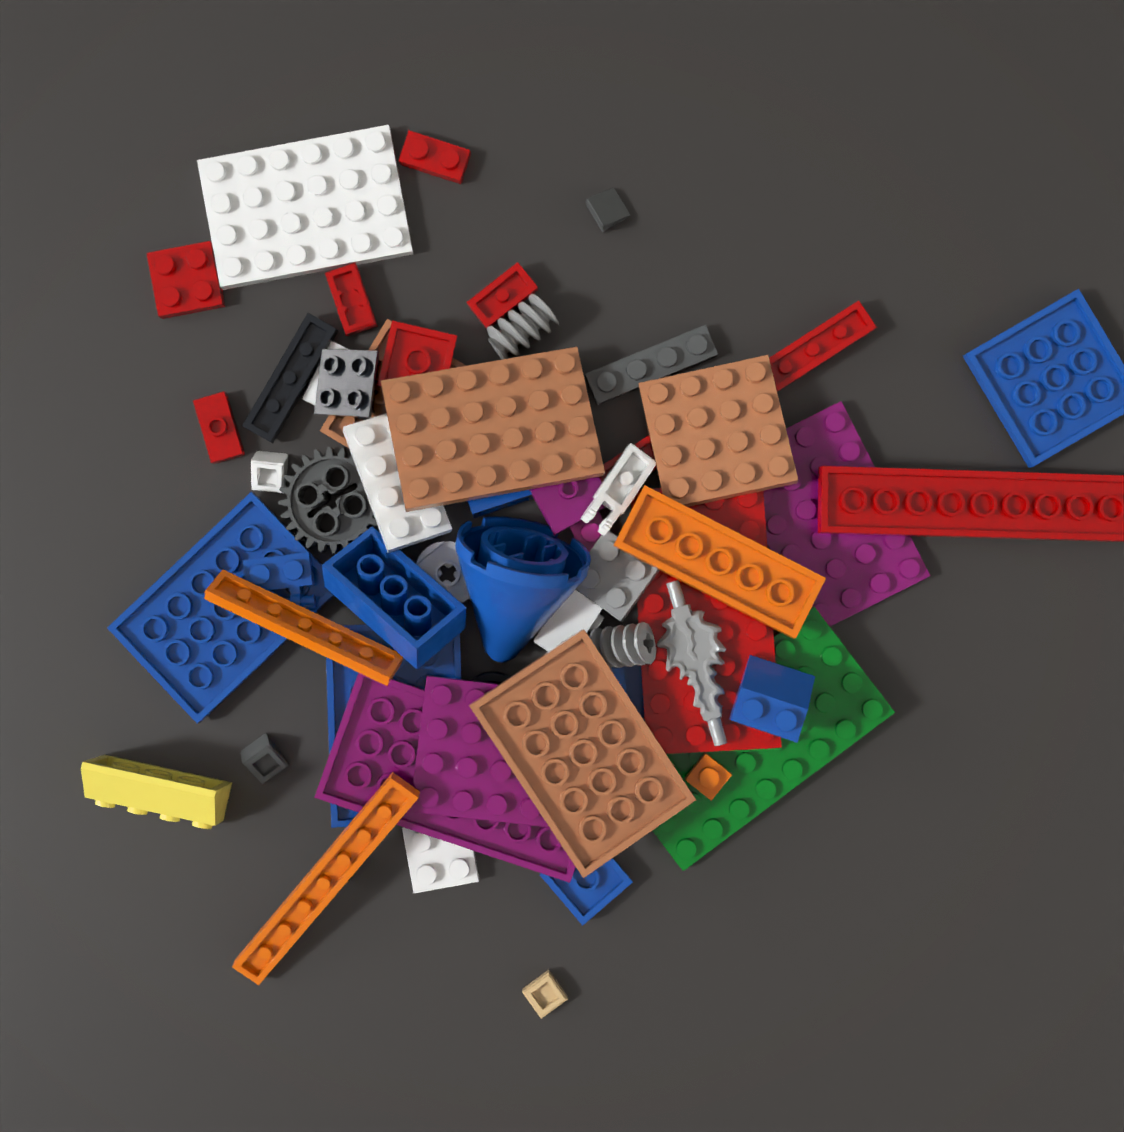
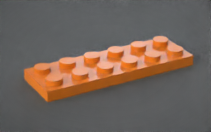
(719, 562)

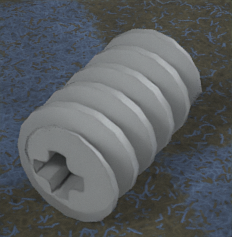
(521, 327)
(625, 644)

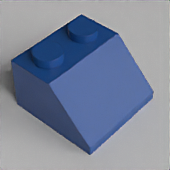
(773, 698)

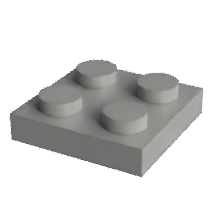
(615, 578)

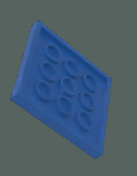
(1051, 378)

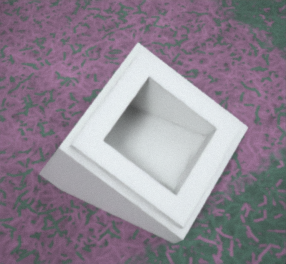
(268, 471)

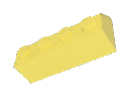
(155, 790)

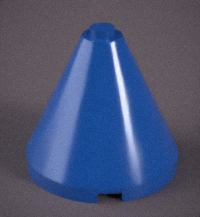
(516, 579)

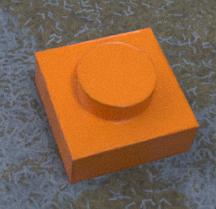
(708, 776)

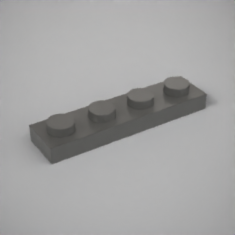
(651, 364)

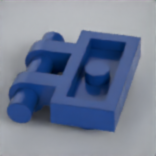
(283, 572)

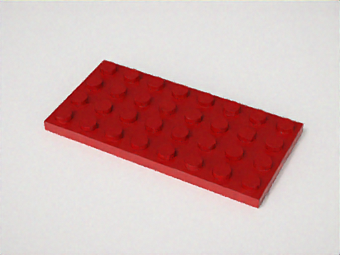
(668, 698)

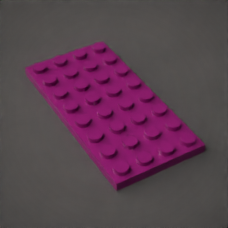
(381, 738)

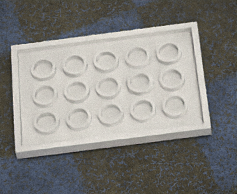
(305, 207)

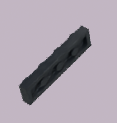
(290, 378)

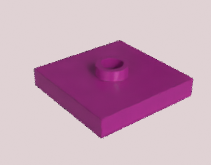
(566, 502)

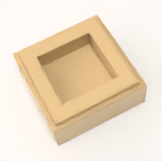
(544, 994)

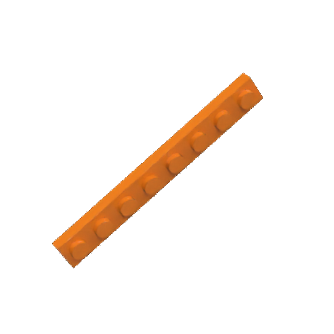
(326, 878)

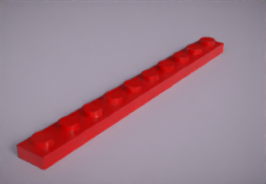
(801, 355)

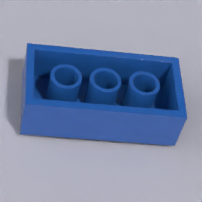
(394, 597)

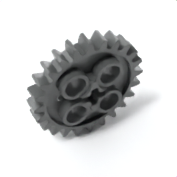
(318, 474)

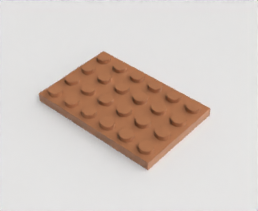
(492, 428)
(582, 752)

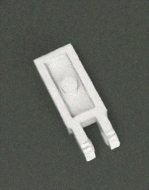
(620, 486)

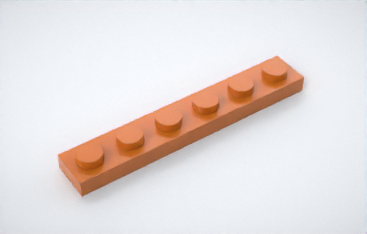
(304, 627)

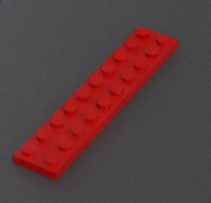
(970, 504)

